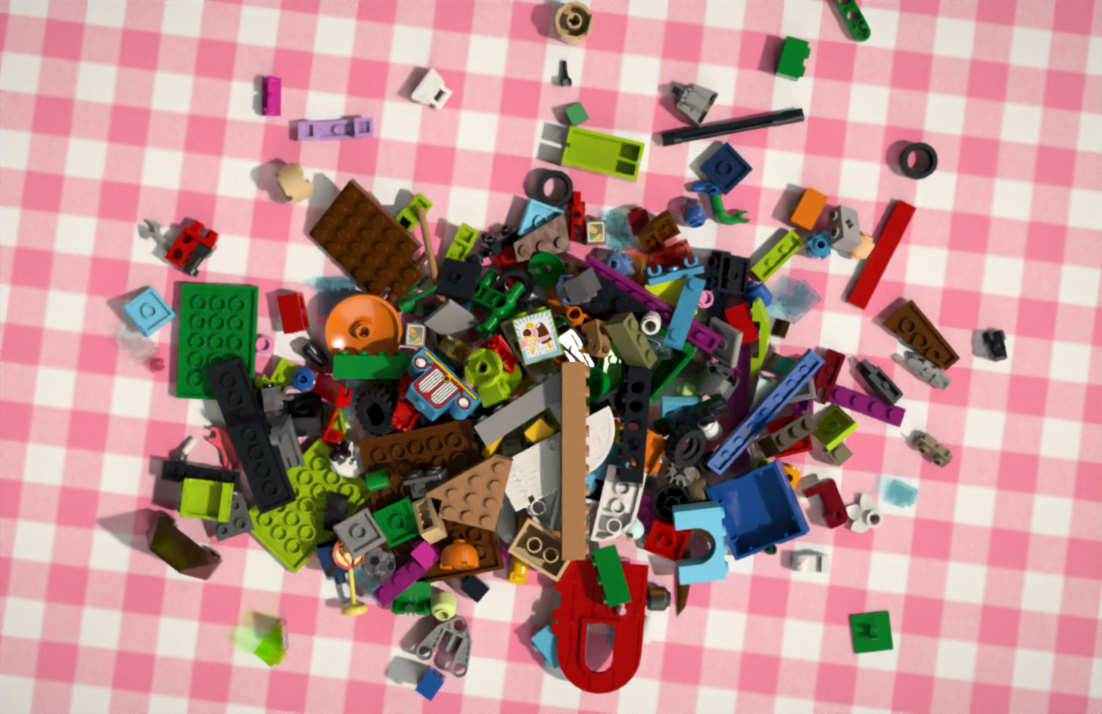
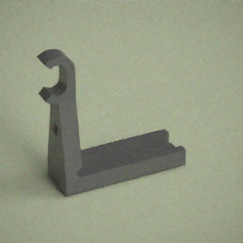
(286, 438)

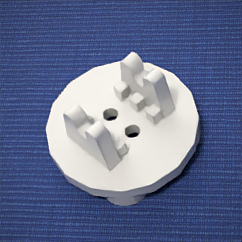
(347, 467)

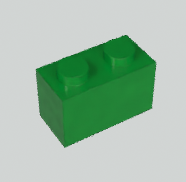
(792, 59)

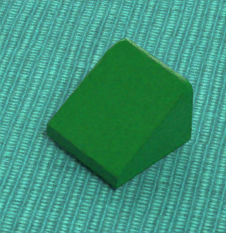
(576, 114)

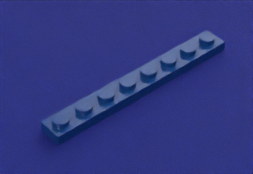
(764, 411)

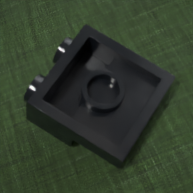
(728, 274)

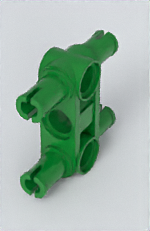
(499, 305)

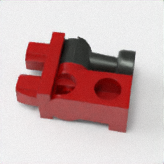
(192, 242)

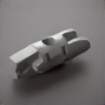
(928, 371)

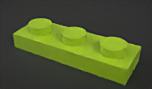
(777, 256)

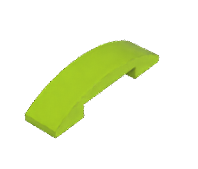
(461, 245)
(761, 315)

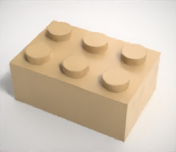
(538, 549)

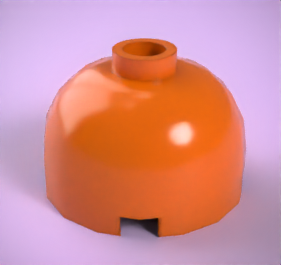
(459, 556)

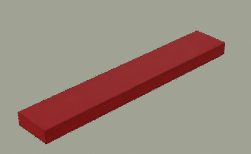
(881, 254)

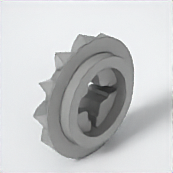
(670, 473)

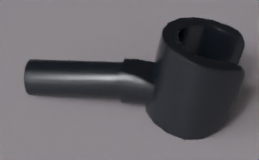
(565, 73)

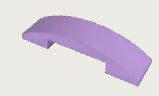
(336, 130)

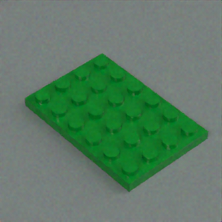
(214, 328)

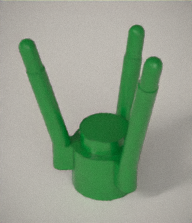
(408, 302)

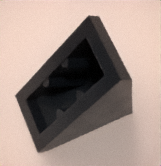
(335, 510)

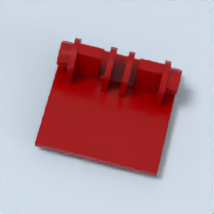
(501, 347)
(330, 433)

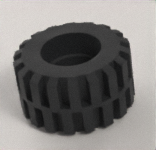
(369, 411)

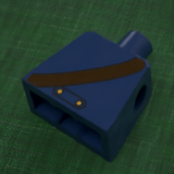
(330, 568)

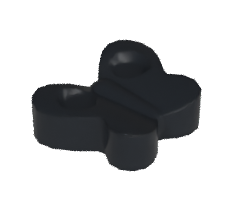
(340, 450)

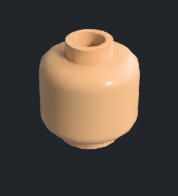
(864, 249)

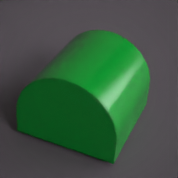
(377, 479)

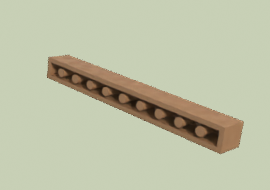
(573, 460)

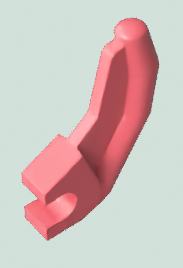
(225, 444)

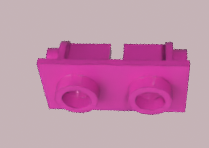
(271, 96)

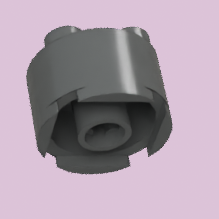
(716, 380)

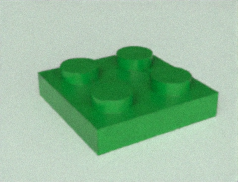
(397, 521)

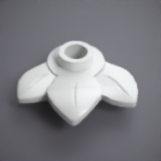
(861, 514)

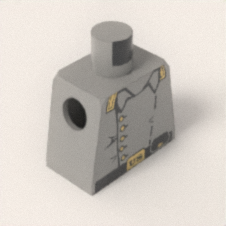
(694, 102)

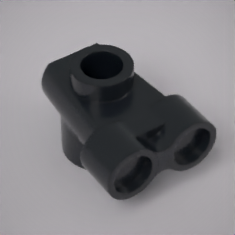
(996, 345)

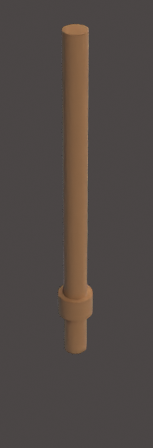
(439, 300)

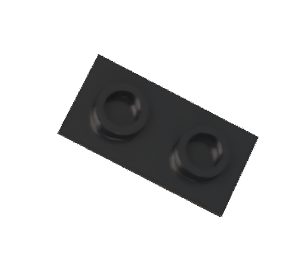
(494, 242)

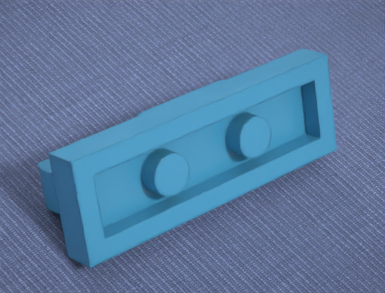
(673, 272)

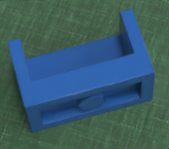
(430, 683)

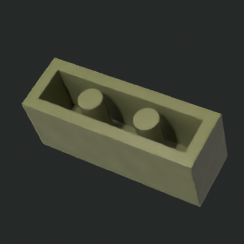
(630, 341)

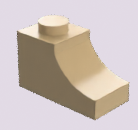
(427, 519)

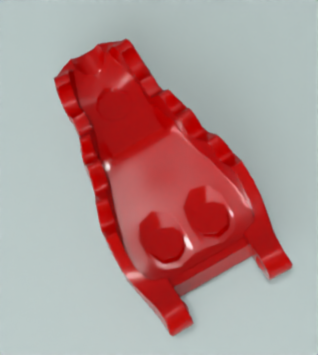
(405, 412)

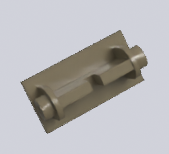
(926, 445)

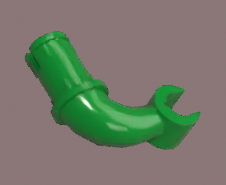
(722, 216)

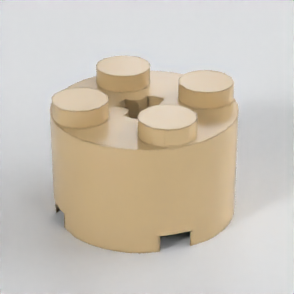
(574, 11)
(293, 183)

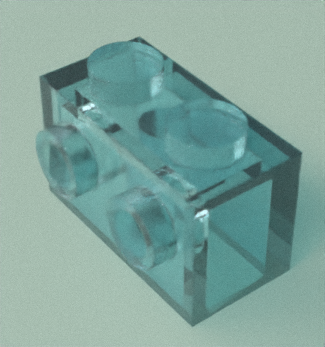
(798, 301)

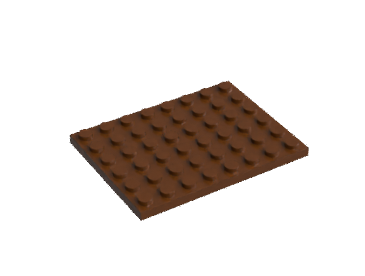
(443, 444)

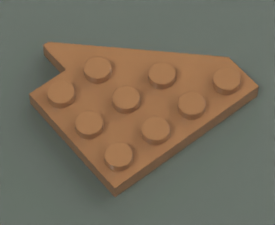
(475, 493)

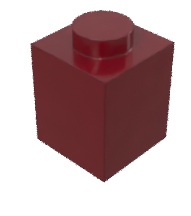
(637, 220)

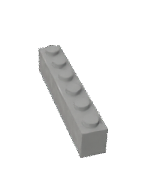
(519, 410)

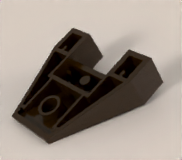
(181, 551)

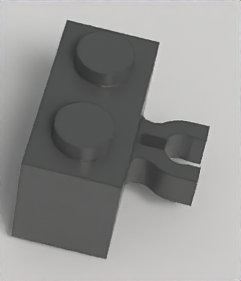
(581, 287)

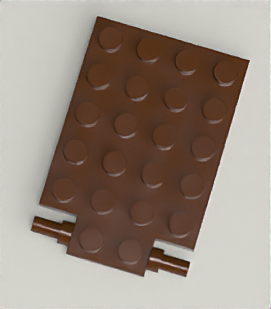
(370, 243)

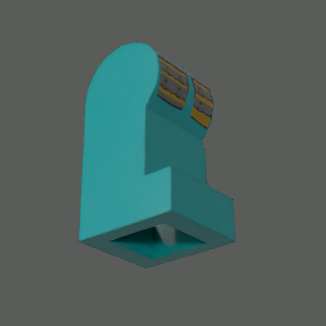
(780, 363)

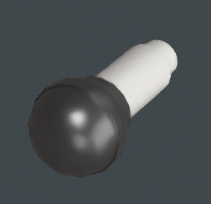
(182, 455)

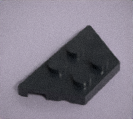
(612, 301)

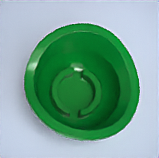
(598, 383)

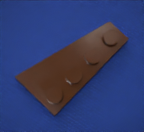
(918, 332)

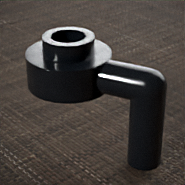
(478, 257)

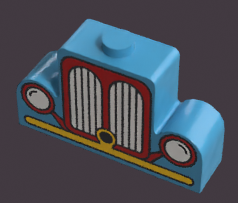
(438, 388)

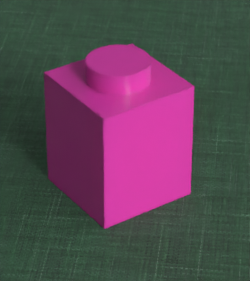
(425, 553)

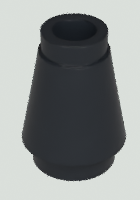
(314, 353)

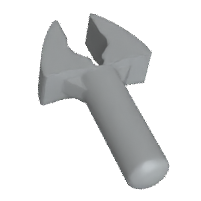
(157, 235)

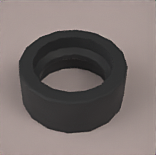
(932, 156)
(555, 174)
(520, 272)

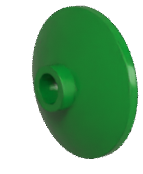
(542, 275)

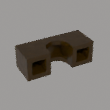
(787, 435)

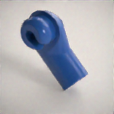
(707, 187)

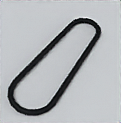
(582, 338)

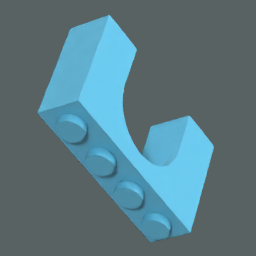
(712, 564)

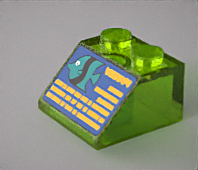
(275, 645)

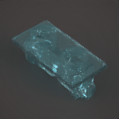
(616, 223)

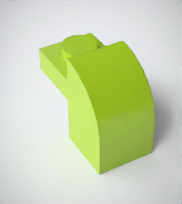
(409, 217)

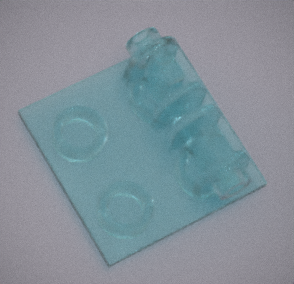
(333, 290)

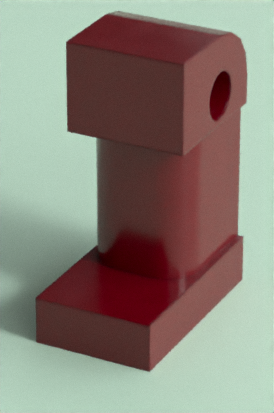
(830, 500)

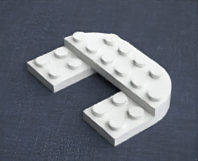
(606, 517)

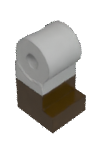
(778, 327)

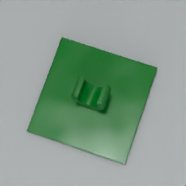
(872, 632)

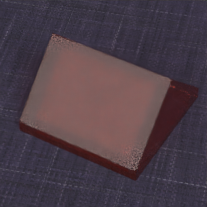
(672, 255)

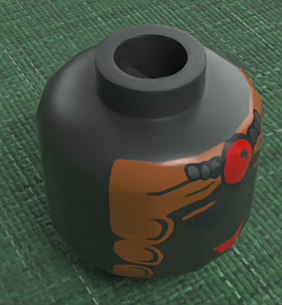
(658, 598)

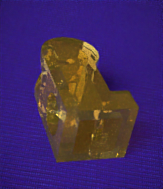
(453, 347)

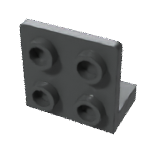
(423, 481)

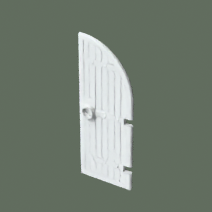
(538, 467)

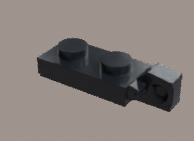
(879, 382)

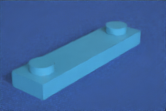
(684, 312)

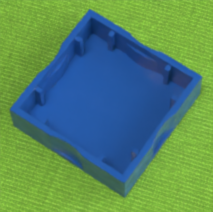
(759, 509)

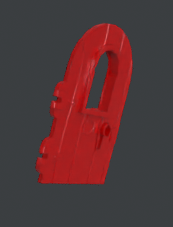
(584, 604)

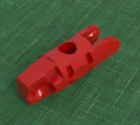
(577, 206)

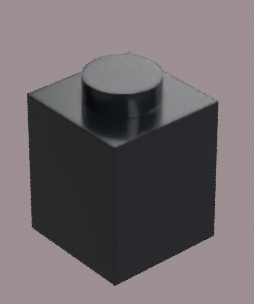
(474, 587)

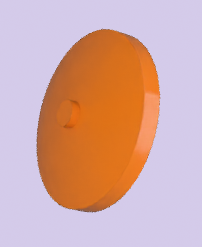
(363, 324)

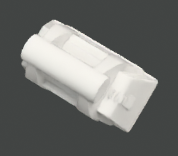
(429, 89)

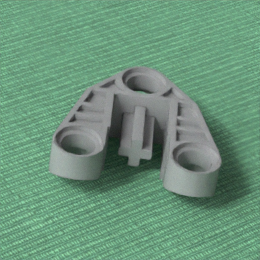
(464, 651)

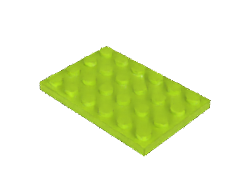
(299, 525)

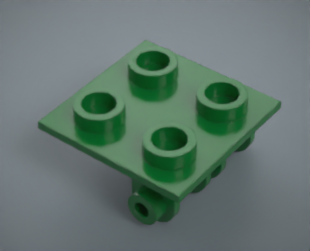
(414, 600)

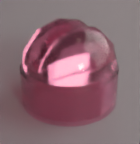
(156, 365)

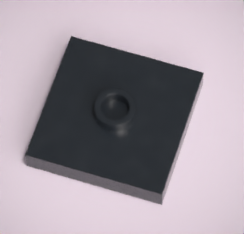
(458, 279)

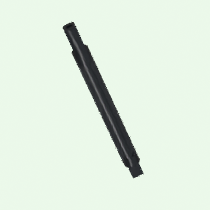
(771, 120)

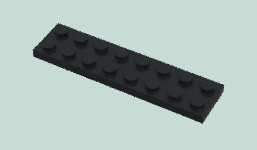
(251, 435)

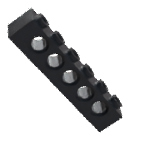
(642, 378)

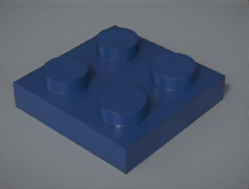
(726, 168)

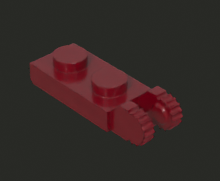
(829, 373)

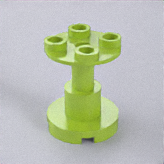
(486, 369)

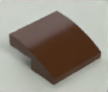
(657, 231)

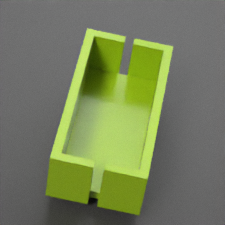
(602, 154)

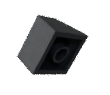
(306, 413)

